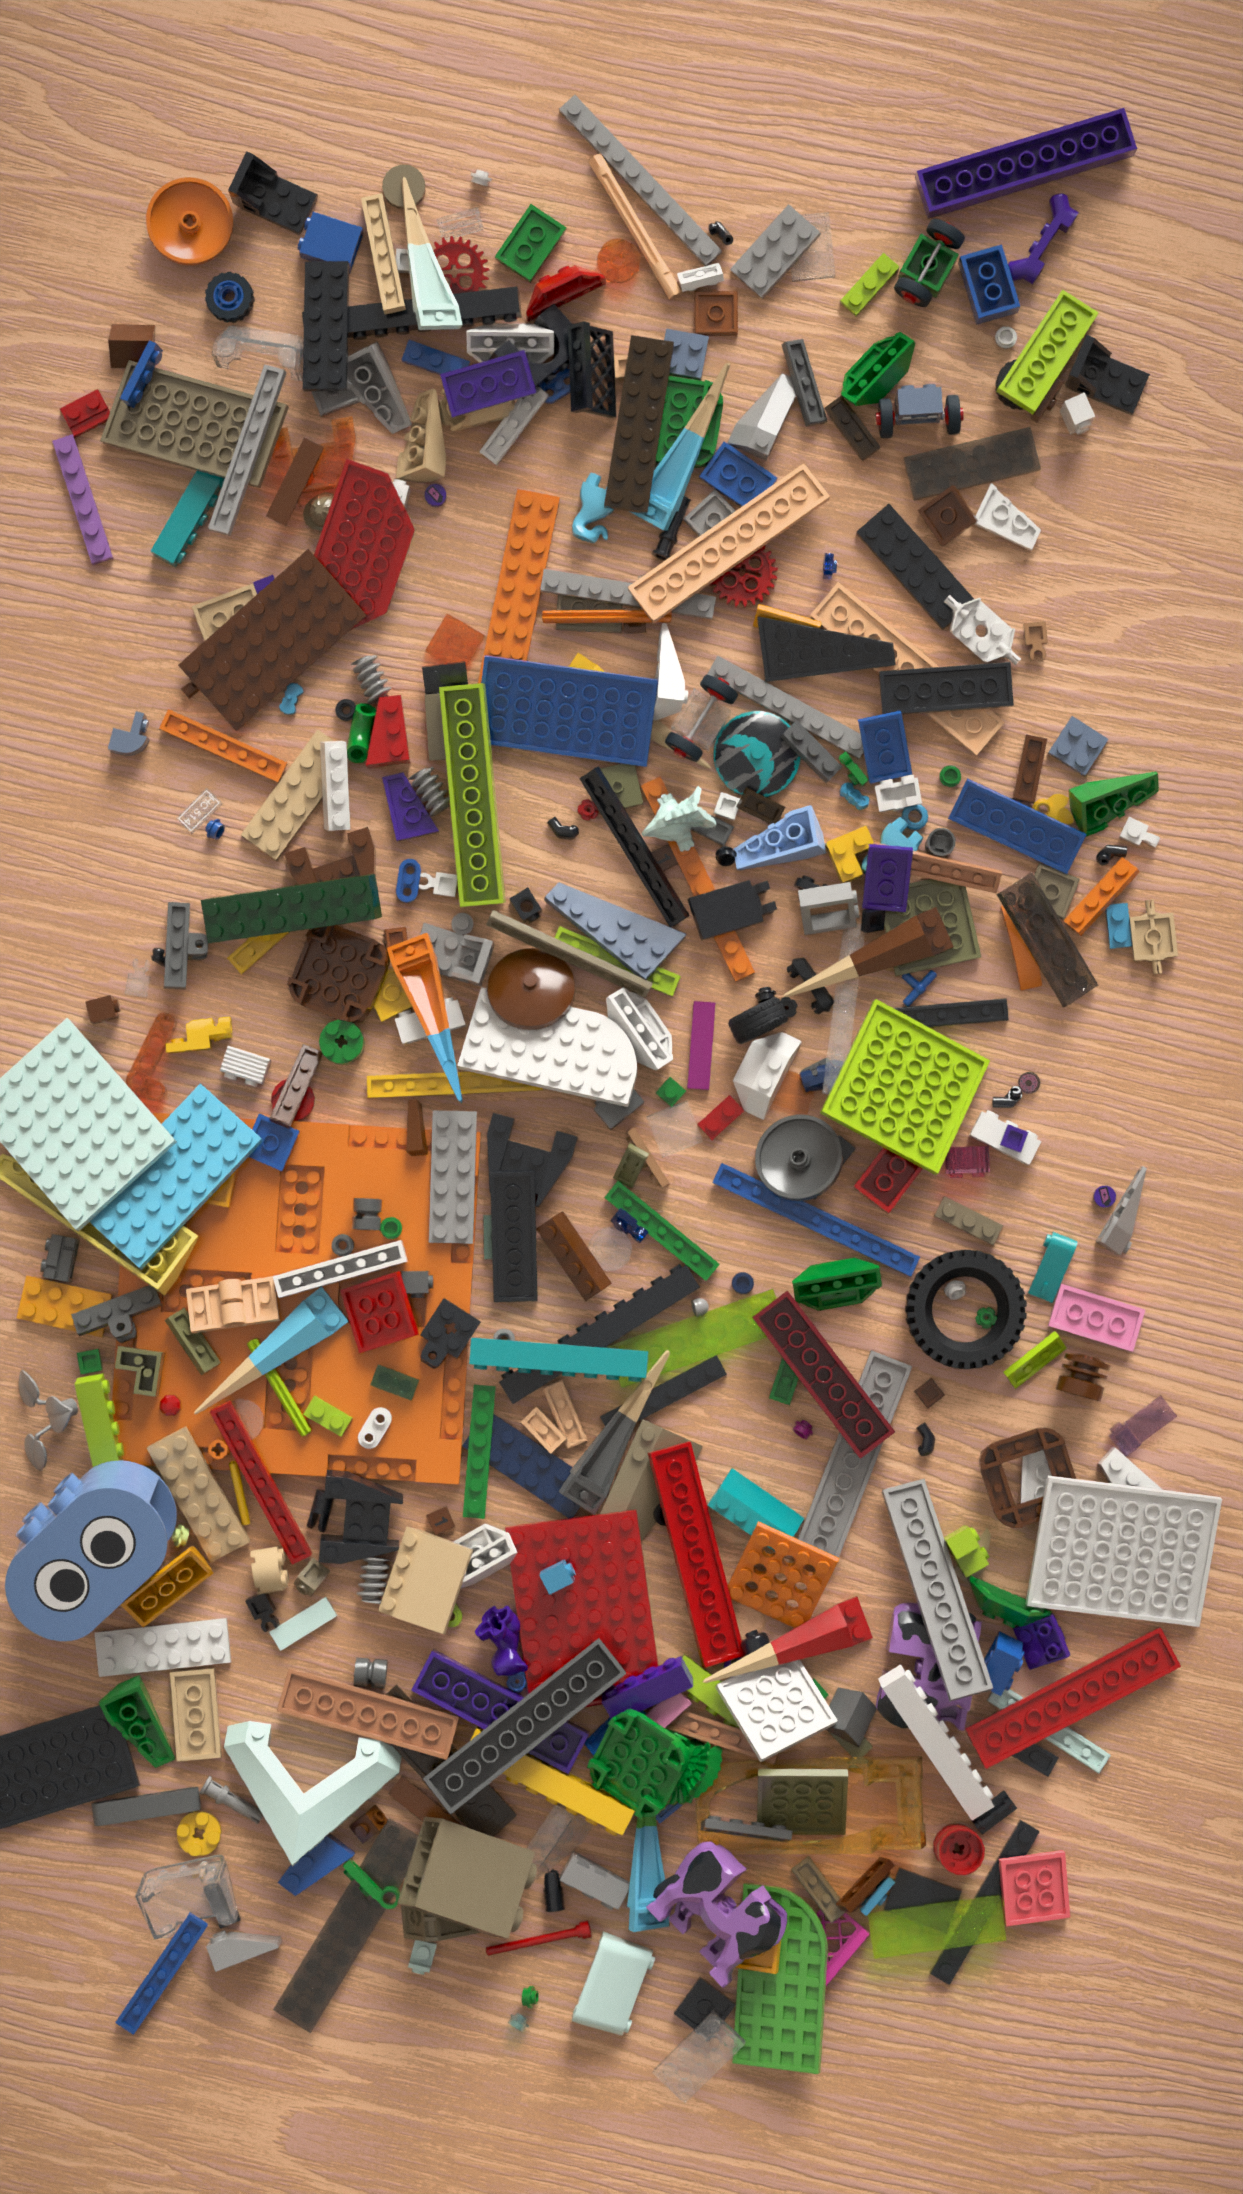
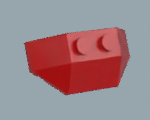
(562, 288)

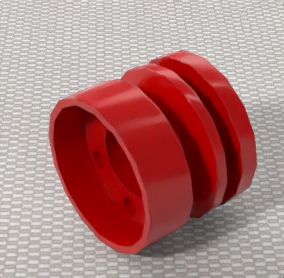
(971, 1849)

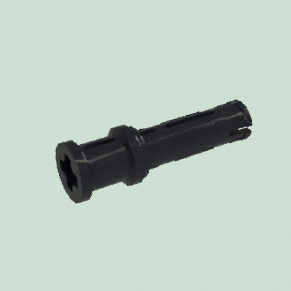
(668, 538)

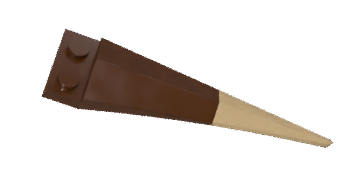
(909, 942)

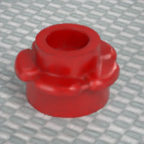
(592, 814)

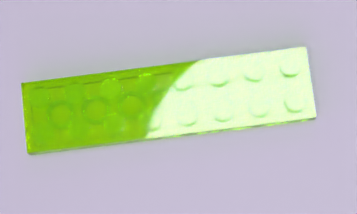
(701, 1335)

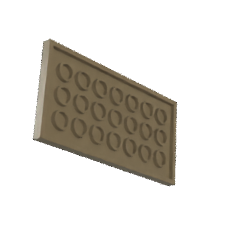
(188, 423)

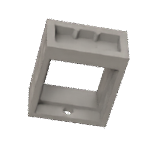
(828, 896)

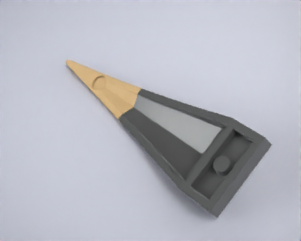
(596, 1468)

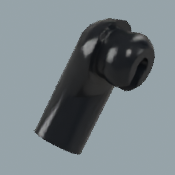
(1108, 852)
(158, 956)
(1010, 1099)
(928, 1440)

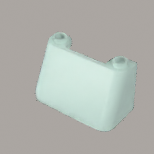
(613, 1984)

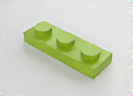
(869, 284)
(1035, 1360)

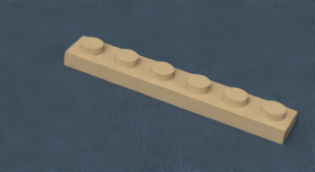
(383, 254)

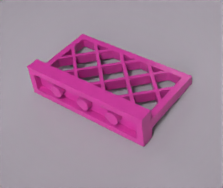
(847, 1949)

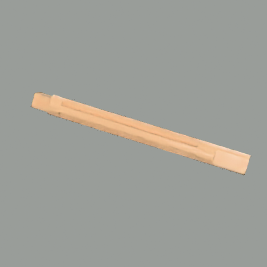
(638, 232)

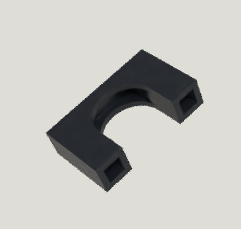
(556, 321)

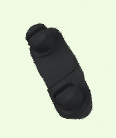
(823, 999)

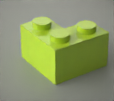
(966, 1550)

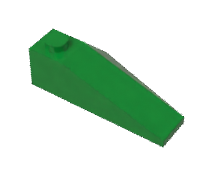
(1103, 800)
(134, 1715)

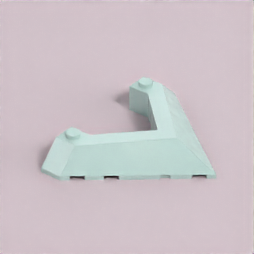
(299, 1818)

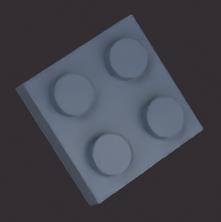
(688, 353)
(1078, 746)

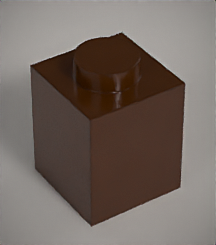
(103, 1009)

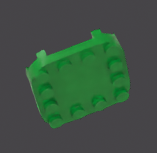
(680, 404)
(639, 1763)

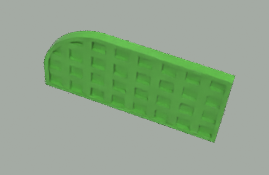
(785, 2010)

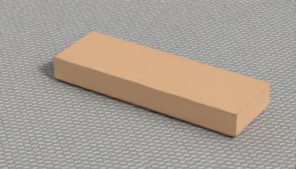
(565, 1413)

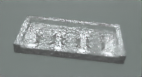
(699, 2056)

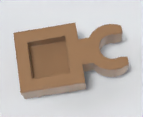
(1035, 636)

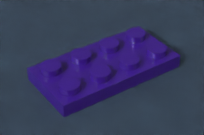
(488, 383)

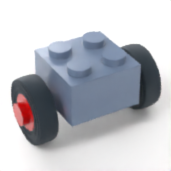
(919, 407)

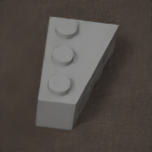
(594, 1881)

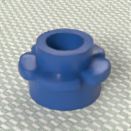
(215, 829)
(517, 1687)

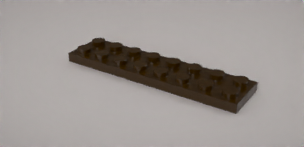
(639, 424)
(484, 1811)

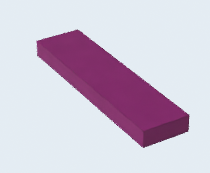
(701, 1045)

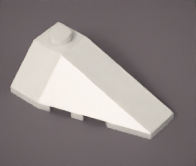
(671, 683)

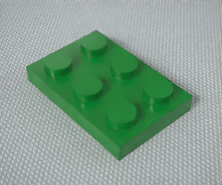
(530, 243)

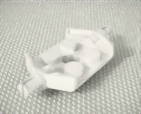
(998, 635)

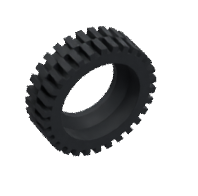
(1009, 1309)

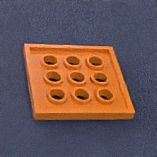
(783, 1545)

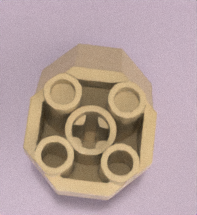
(474, 418)

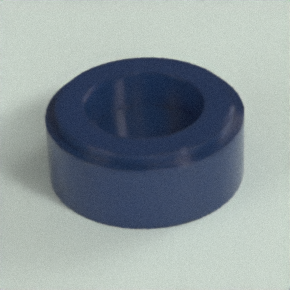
(742, 1283)

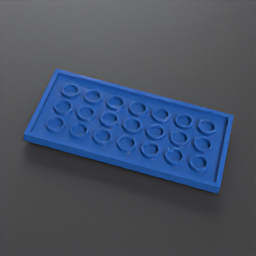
(569, 710)

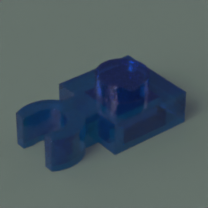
(829, 566)
(626, 1223)

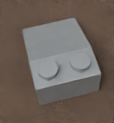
(235, 1947)

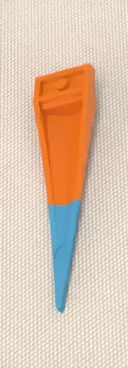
(420, 978)

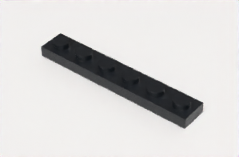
(677, 1387)

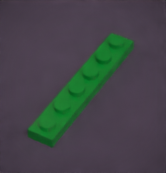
(662, 1231)
(479, 1451)

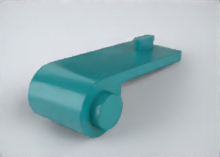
(1053, 1266)

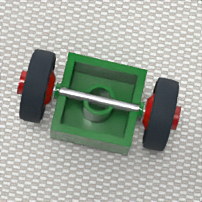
(929, 263)

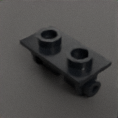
(1002, 1808)

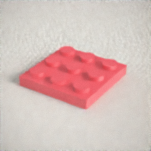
(1034, 1888)

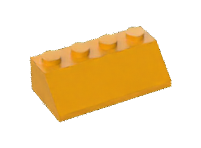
(167, 1586)

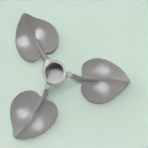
(58, 1413)

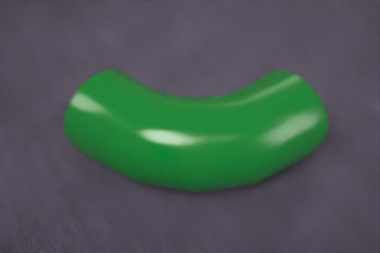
(360, 732)

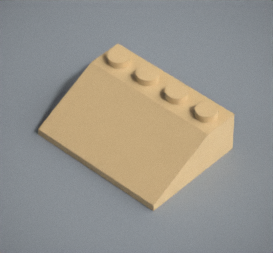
(425, 1580)

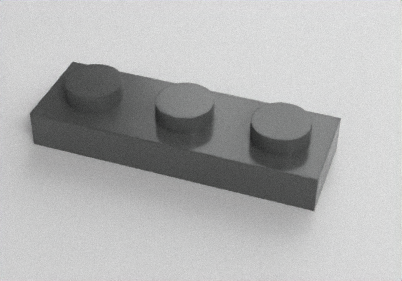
(811, 751)

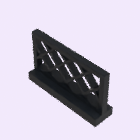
(582, 371)

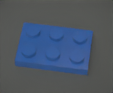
(736, 475)
(885, 747)

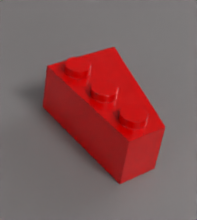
(389, 734)

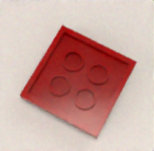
(379, 1312)

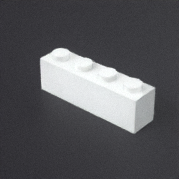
(335, 785)

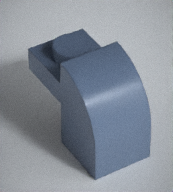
(130, 742)

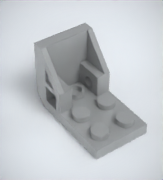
(460, 955)

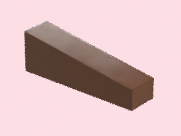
(416, 1135)

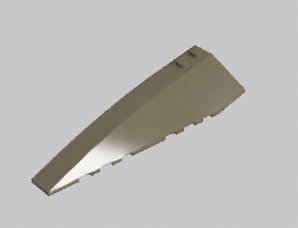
(635, 1481)

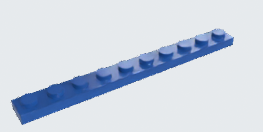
(817, 1220)

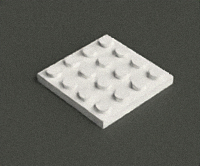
(776, 1707)

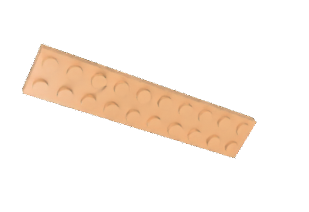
(728, 543)
(847, 614)

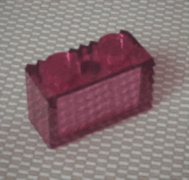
(966, 1161)

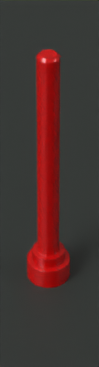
(581, 1930)

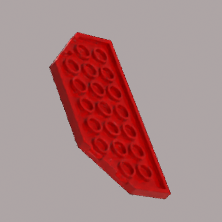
(366, 538)

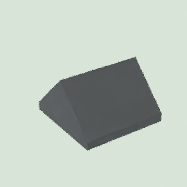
(852, 1713)

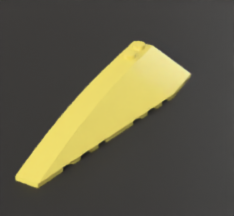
(158, 1273)

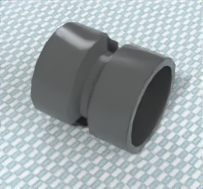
(940, 842)
(367, 1214)
(370, 1672)

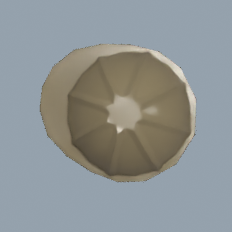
(317, 510)

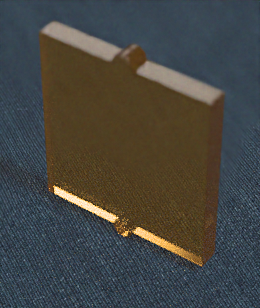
(792, 1094)

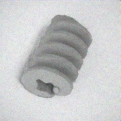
(371, 678)
(430, 790)
(373, 1579)

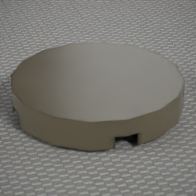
(393, 188)

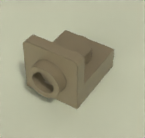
(311, 1577)

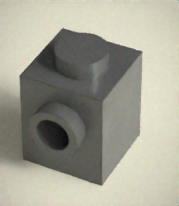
(417, 1283)

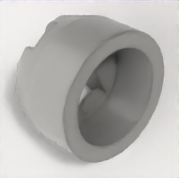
(699, 1306)

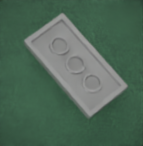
(775, 251)

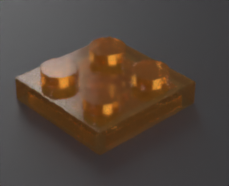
(454, 641)

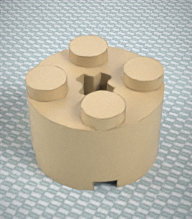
(268, 1570)

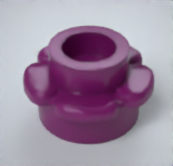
(803, 1429)

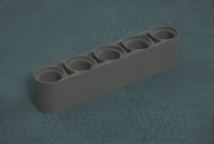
(146, 1806)

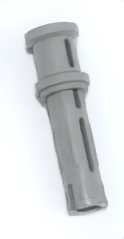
(223, 1795)

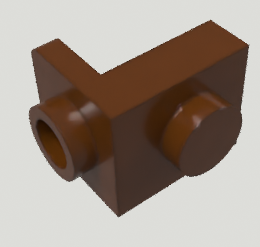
(369, 1824)

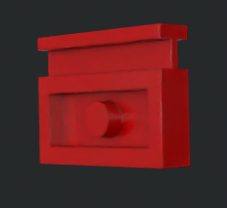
(85, 413)

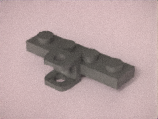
(181, 946)
(117, 1313)

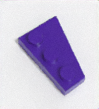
(406, 810)

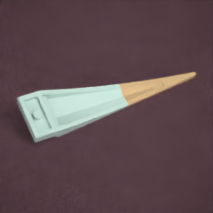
(431, 294)

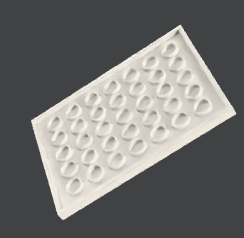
(1123, 1551)

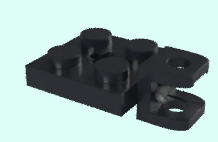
(442, 1343)

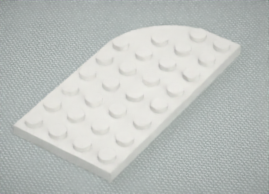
(575, 1056)

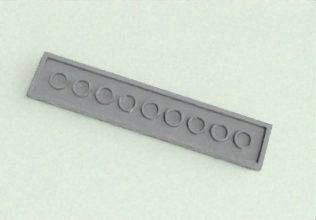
(845, 1473)
(937, 1590)

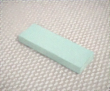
(303, 1623)

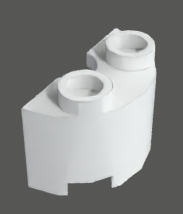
(899, 794)

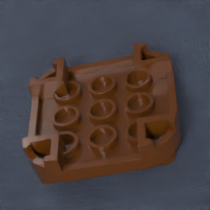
(339, 973)

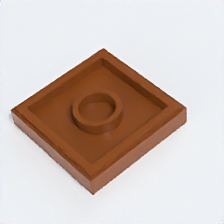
(716, 313)

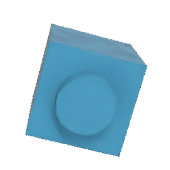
(557, 1576)

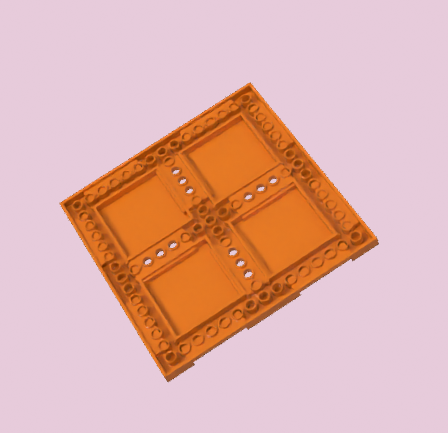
(257, 1242)

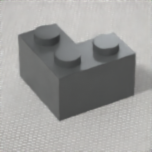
(615, 1114)

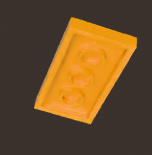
(54, 1302)

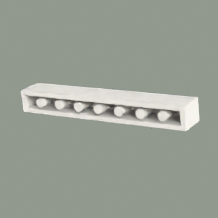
(936, 1742)

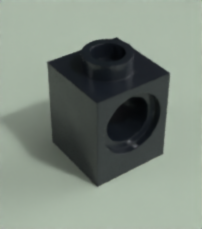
(519, 898)

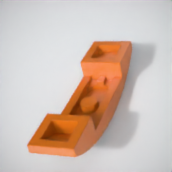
(1026, 966)

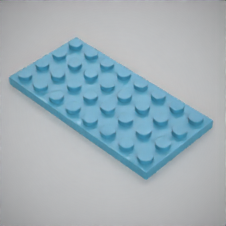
(164, 1197)

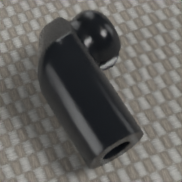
(719, 229)
(563, 832)

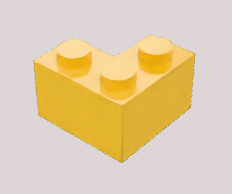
(844, 852)

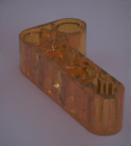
(155, 1054)

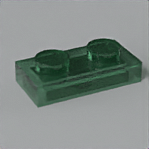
(394, 1382)

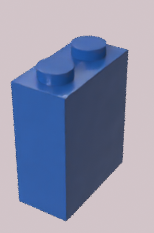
(330, 240)

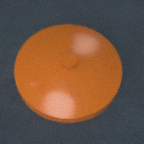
(189, 221)

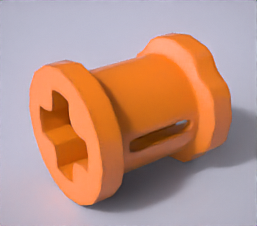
(214, 1454)

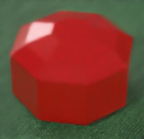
(170, 1405)

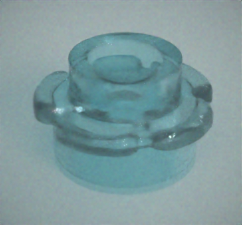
(518, 2021)

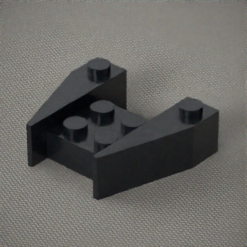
(511, 1156)
(365, 1518)

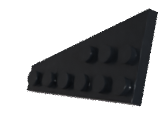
(805, 651)

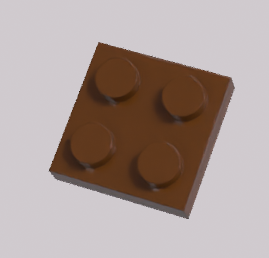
(947, 515)

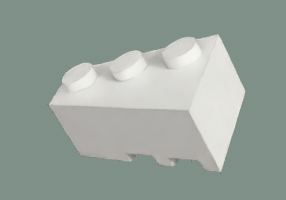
(1123, 1472)

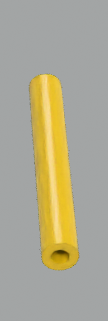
(239, 1492)

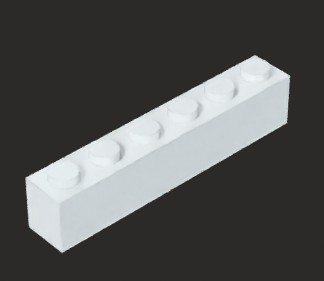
(340, 1269)

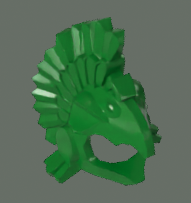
(701, 1770)

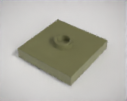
(624, 783)

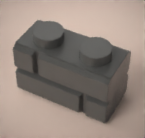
(60, 1257)

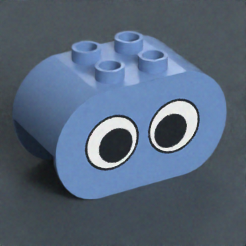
(89, 1549)

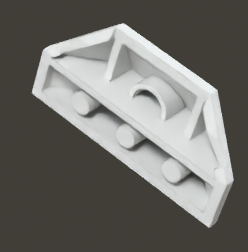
(534, 339)
(642, 1026)
(764, 1072)
(491, 1552)

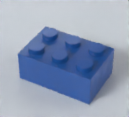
(989, 284)

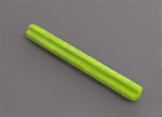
(284, 1396)

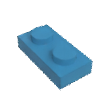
(1118, 926)

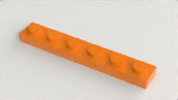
(223, 746)

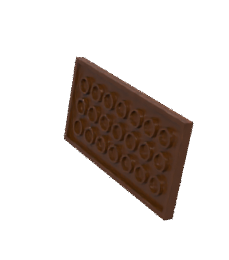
(272, 640)

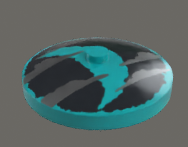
(754, 754)

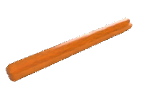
(600, 616)

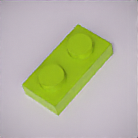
(327, 1416)

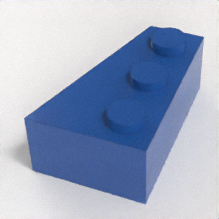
(315, 1864)

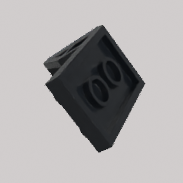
(266, 195)
(1106, 378)

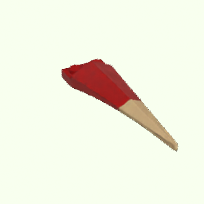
(829, 1631)

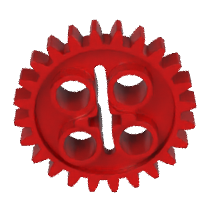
(453, 251)
(738, 591)

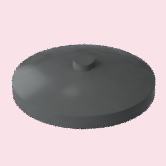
(799, 1157)

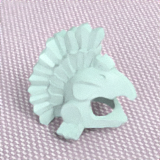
(675, 820)

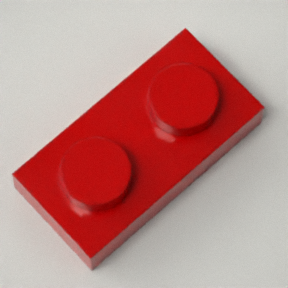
(720, 1117)

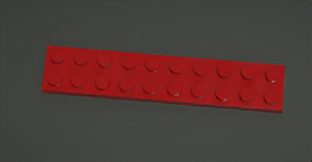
(696, 1554)
(1072, 1697)

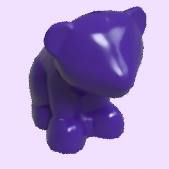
(503, 1630)

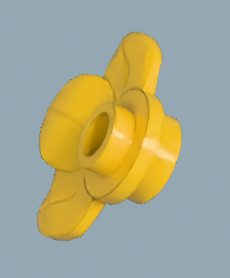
(1056, 808)

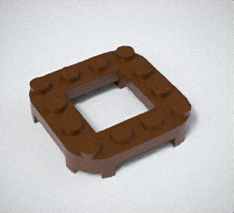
(1012, 1448)

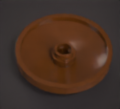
(531, 989)

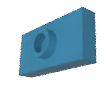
(877, 1896)

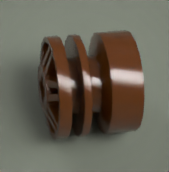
(1083, 1376)

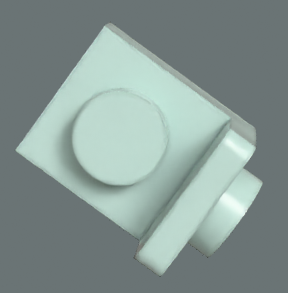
(422, 1956)

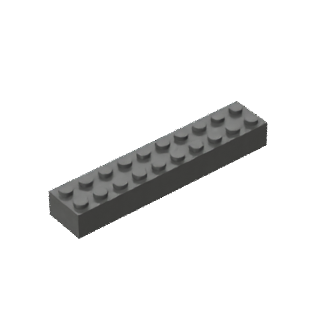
(524, 1726)

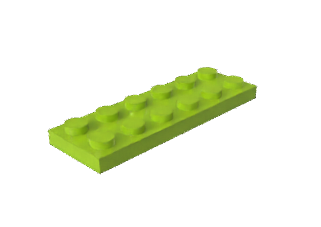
(1047, 352)

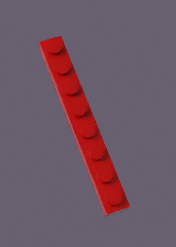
(261, 1482)

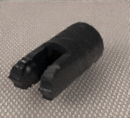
(320, 1506)
(553, 1892)

